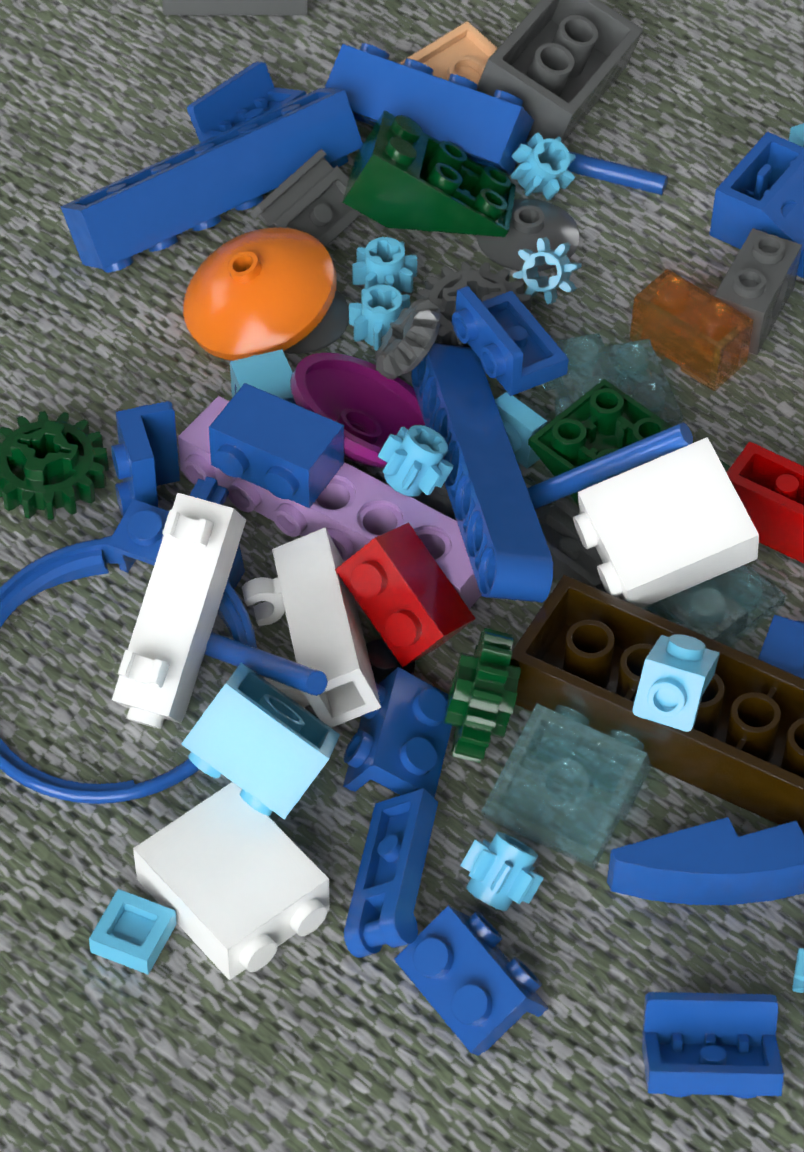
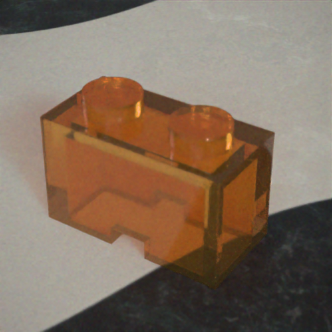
(692, 329)

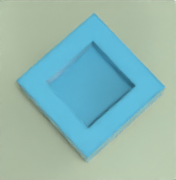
(520, 425)
(132, 931)

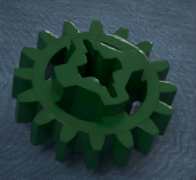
(50, 464)
(482, 695)

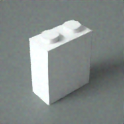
(666, 525)
(233, 881)

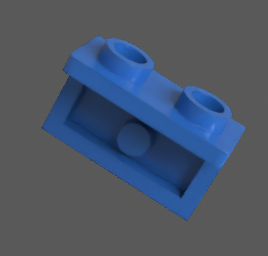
(238, 101)
(508, 340)
(145, 453)
(402, 740)
(470, 978)
(711, 1044)

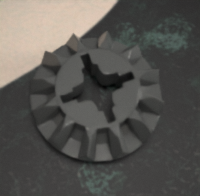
(408, 339)

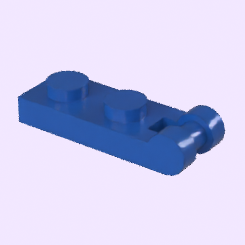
(390, 874)

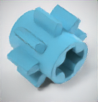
(543, 166)
(551, 257)
(385, 264)
(376, 311)
(415, 460)
(502, 871)

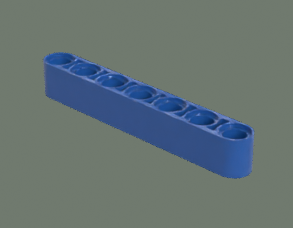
(486, 481)

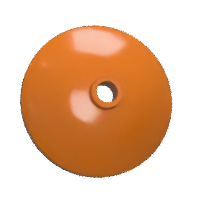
(260, 293)

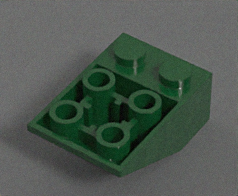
(426, 184)
(594, 427)

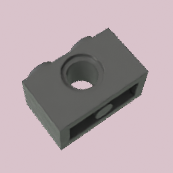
(761, 281)

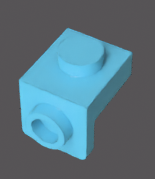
(674, 681)

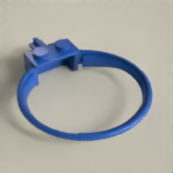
(134, 539)

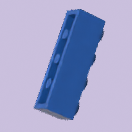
(448, 110)

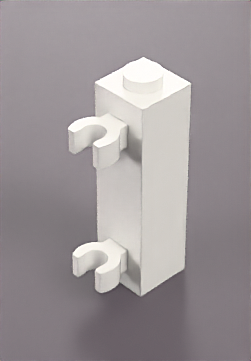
(178, 610)
(321, 626)

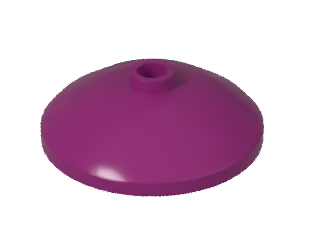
(358, 398)

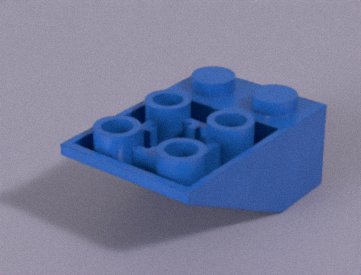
(763, 195)

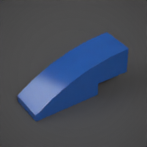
(712, 865)

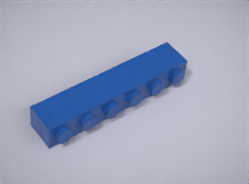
(209, 179)

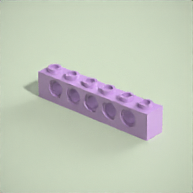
(350, 507)

